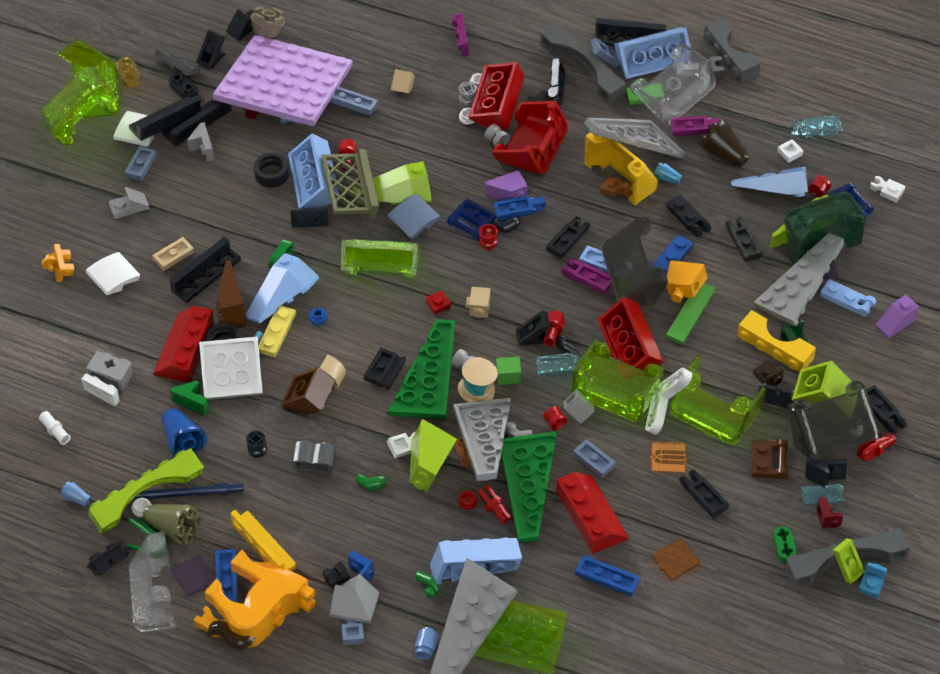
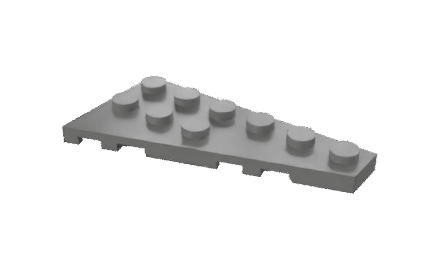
(635, 132)
(796, 287)
(483, 433)
(473, 613)

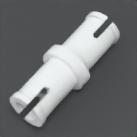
(54, 428)

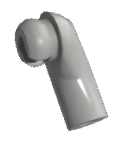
(512, 431)

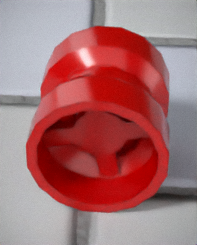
(488, 237)

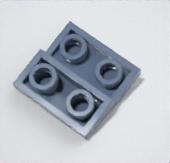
(414, 216)

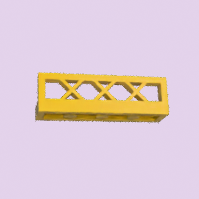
(261, 541)

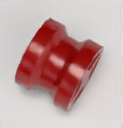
(819, 186)
(555, 418)

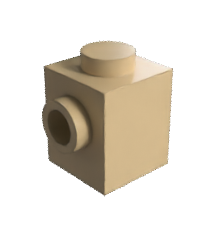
(479, 302)

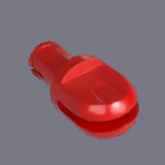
(347, 146)
(557, 323)
(875, 448)
(495, 504)

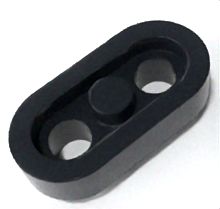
(180, 83)

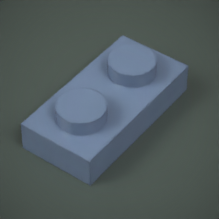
(604, 52)
(140, 163)
(594, 458)

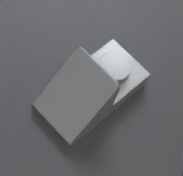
(200, 140)
(129, 204)

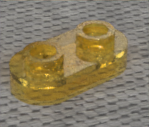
(128, 72)

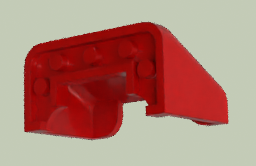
(536, 138)

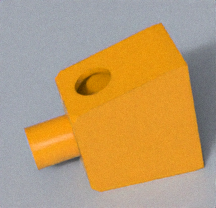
(685, 279)

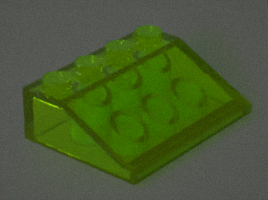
(526, 637)

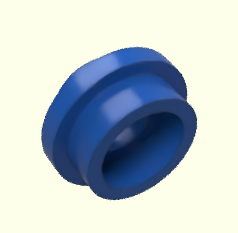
(318, 320)

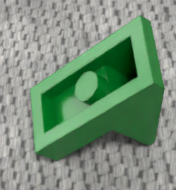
(189, 397)

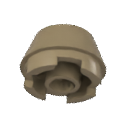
(267, 22)

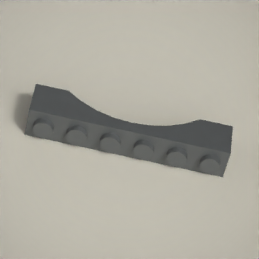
(561, 43)
(885, 546)

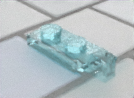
(817, 126)
(556, 364)

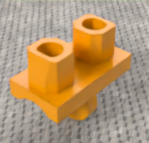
(56, 263)

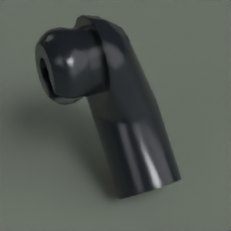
(542, 96)
(508, 225)
(562, 344)

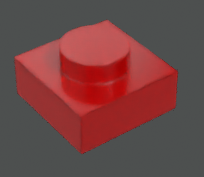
(438, 302)

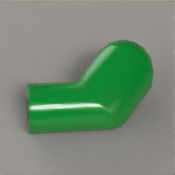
(372, 483)
(432, 588)

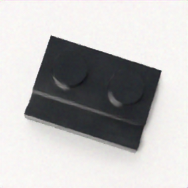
(384, 368)

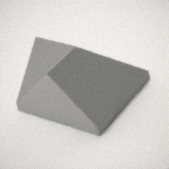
(354, 600)

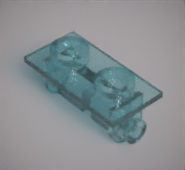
(831, 492)

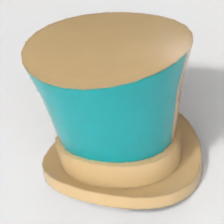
(477, 380)

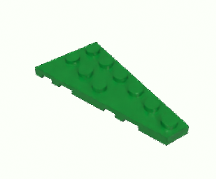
(428, 379)
(527, 474)

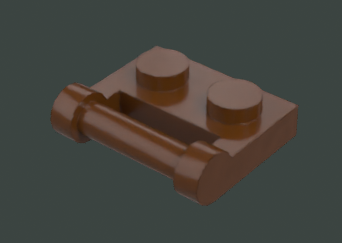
(763, 459)

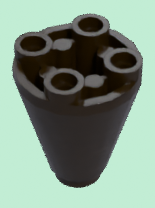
(724, 144)

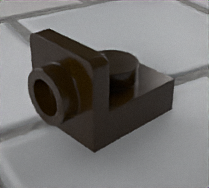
(769, 374)

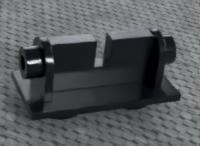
(309, 218)
(776, 396)
(101, 561)

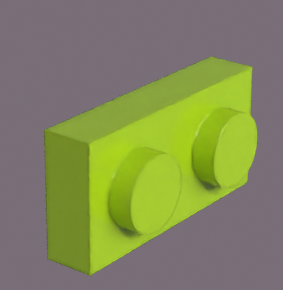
(848, 561)

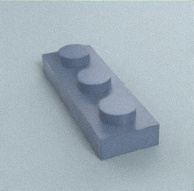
(354, 101)

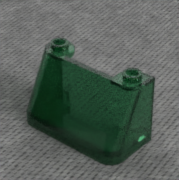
(814, 220)

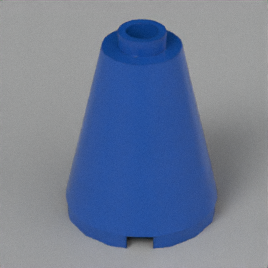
(182, 432)

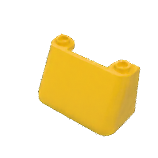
(610, 152)

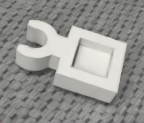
(889, 189)
(400, 444)

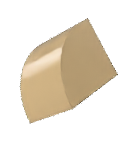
(402, 81)
(334, 369)

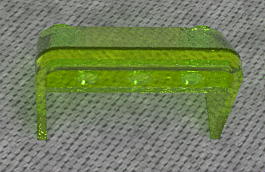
(82, 56)
(380, 256)
(712, 414)

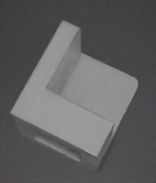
(578, 406)

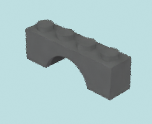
(742, 65)

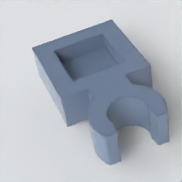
(352, 632)

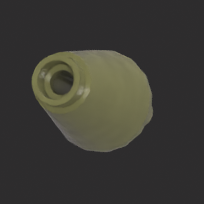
(175, 520)

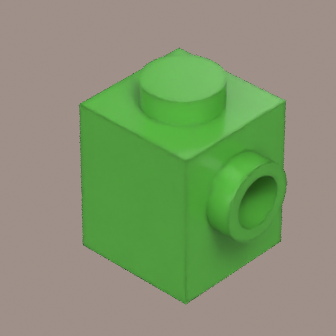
(508, 370)

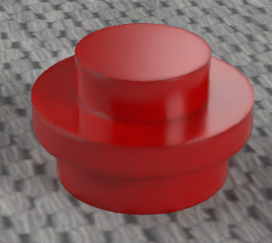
(467, 500)

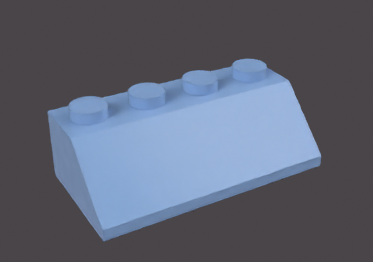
(649, 52)
(309, 173)

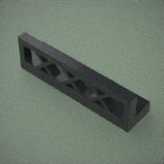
(627, 29)
(209, 114)
(166, 117)
(200, 268)

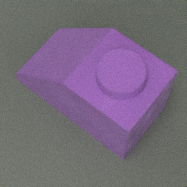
(506, 186)
(897, 316)

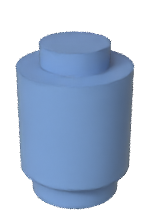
(426, 643)

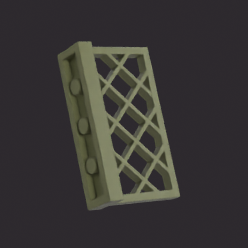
(366, 185)

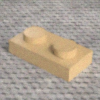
(173, 254)

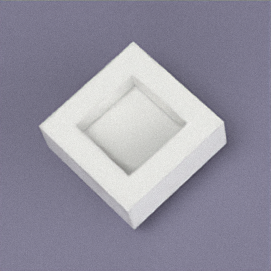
(790, 151)

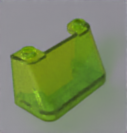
(74, 102)
(614, 383)

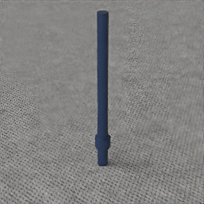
(222, 488)

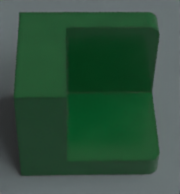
(792, 333)

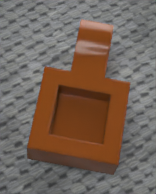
(615, 186)

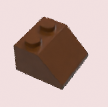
(308, 391)

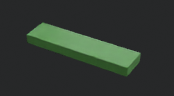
(690, 315)

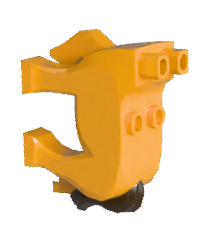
(265, 607)

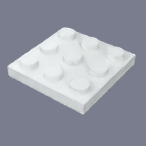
(231, 368)

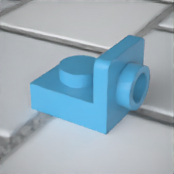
(872, 580)

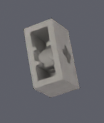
(110, 369)

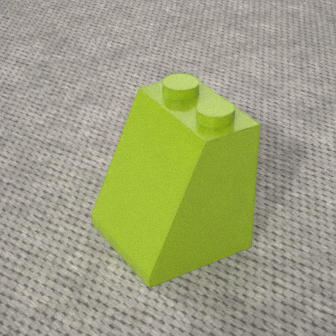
(820, 383)
(428, 454)

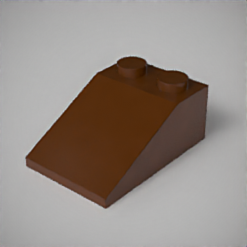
(230, 301)

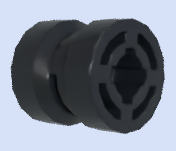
(256, 444)
(335, 575)

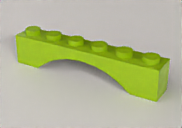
(178, 470)

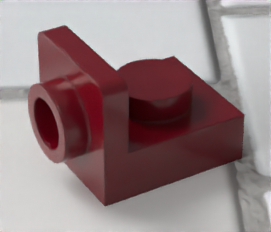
(826, 516)

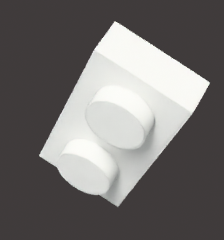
(100, 389)

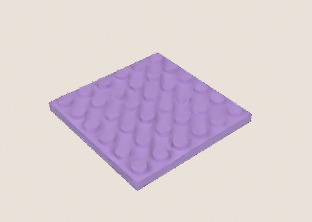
(283, 80)

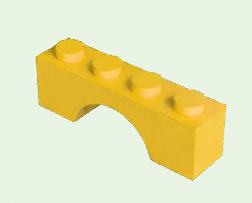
(795, 354)

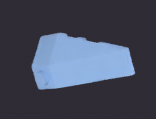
(787, 182)
(282, 283)

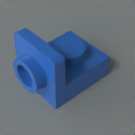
(361, 565)

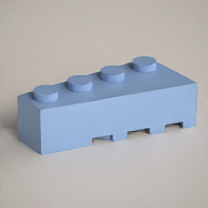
(491, 554)

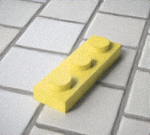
(276, 331)

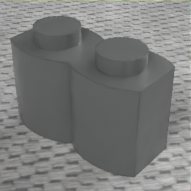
(314, 457)

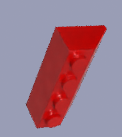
(497, 95)
(629, 335)
(182, 346)
(590, 511)

